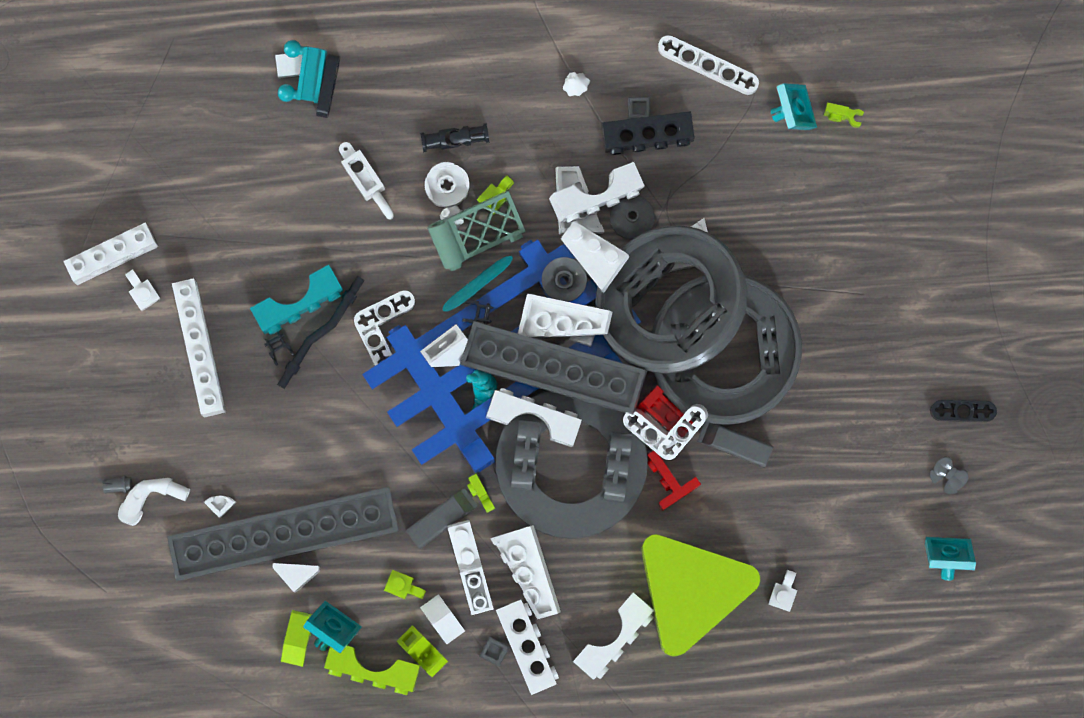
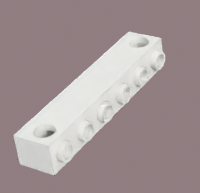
(198, 347)

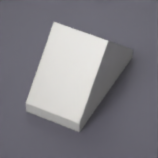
(446, 349)
(296, 575)
(442, 619)

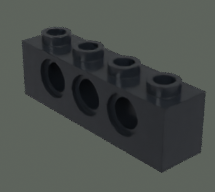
(680, 122)

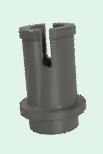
(117, 485)

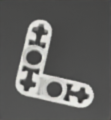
(373, 329)
(663, 436)

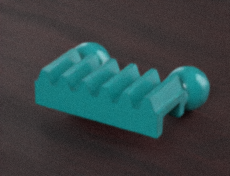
(310, 73)

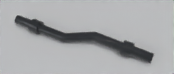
(347, 298)

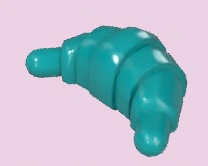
(483, 386)

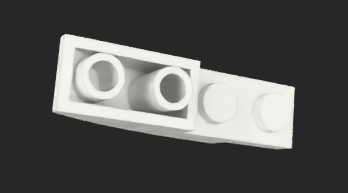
(470, 567)

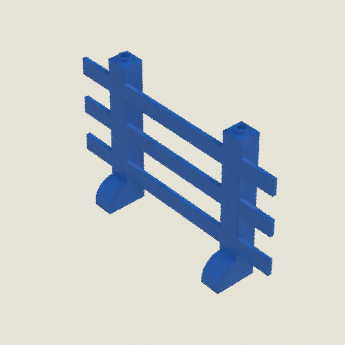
(437, 390)

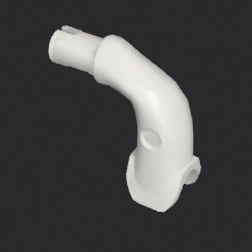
(130, 510)

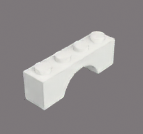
(572, 202)
(561, 426)
(633, 615)

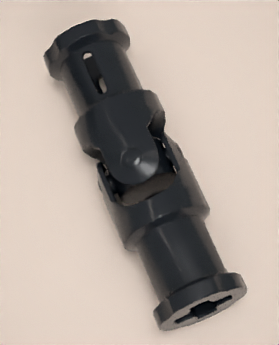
(464, 136)

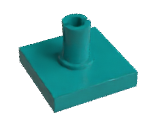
(795, 107)
(950, 555)
(331, 628)

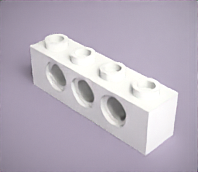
(110, 254)
(507, 616)

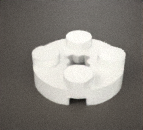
(454, 174)

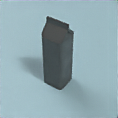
(735, 444)
(437, 520)

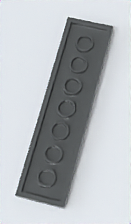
(553, 368)

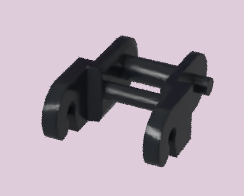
(486, 316)
(275, 339)

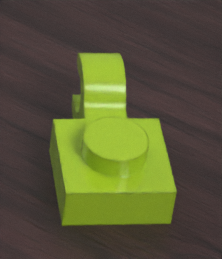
(837, 113)
(492, 191)
(401, 586)

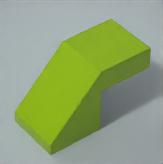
(296, 639)
(422, 651)

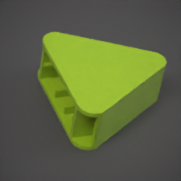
(692, 590)

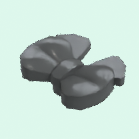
(945, 468)

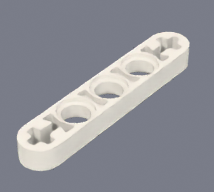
(716, 73)

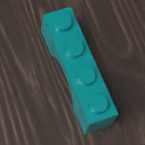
(322, 287)

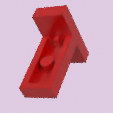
(662, 410)
(669, 482)

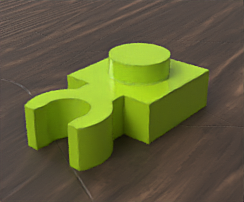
(476, 488)

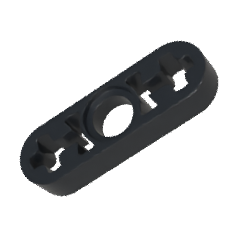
(328, 86)
(980, 417)

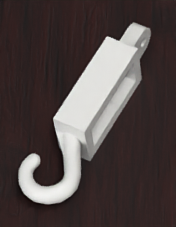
(366, 180)

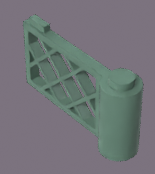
(451, 246)

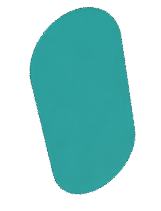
(477, 283)

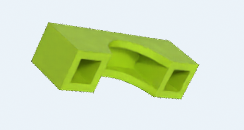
(400, 675)

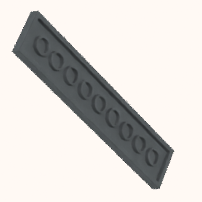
(282, 534)

